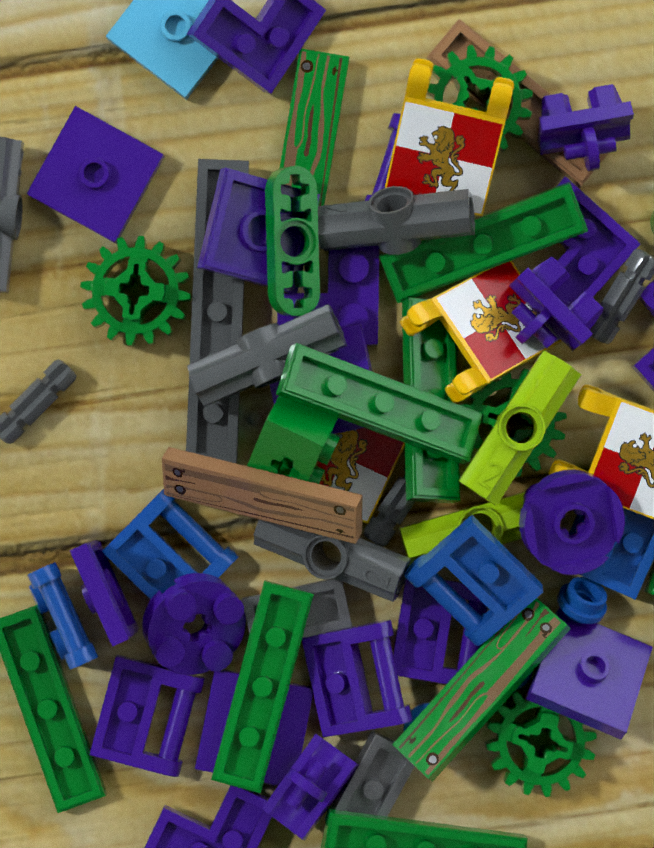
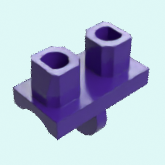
(584, 131)
(537, 291)
(310, 787)

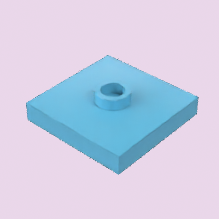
(158, 40)

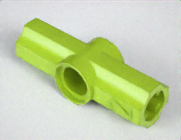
(537, 398)
(425, 535)

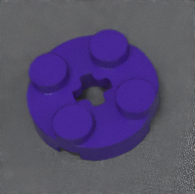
(594, 538)
(210, 646)

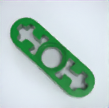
(308, 226)

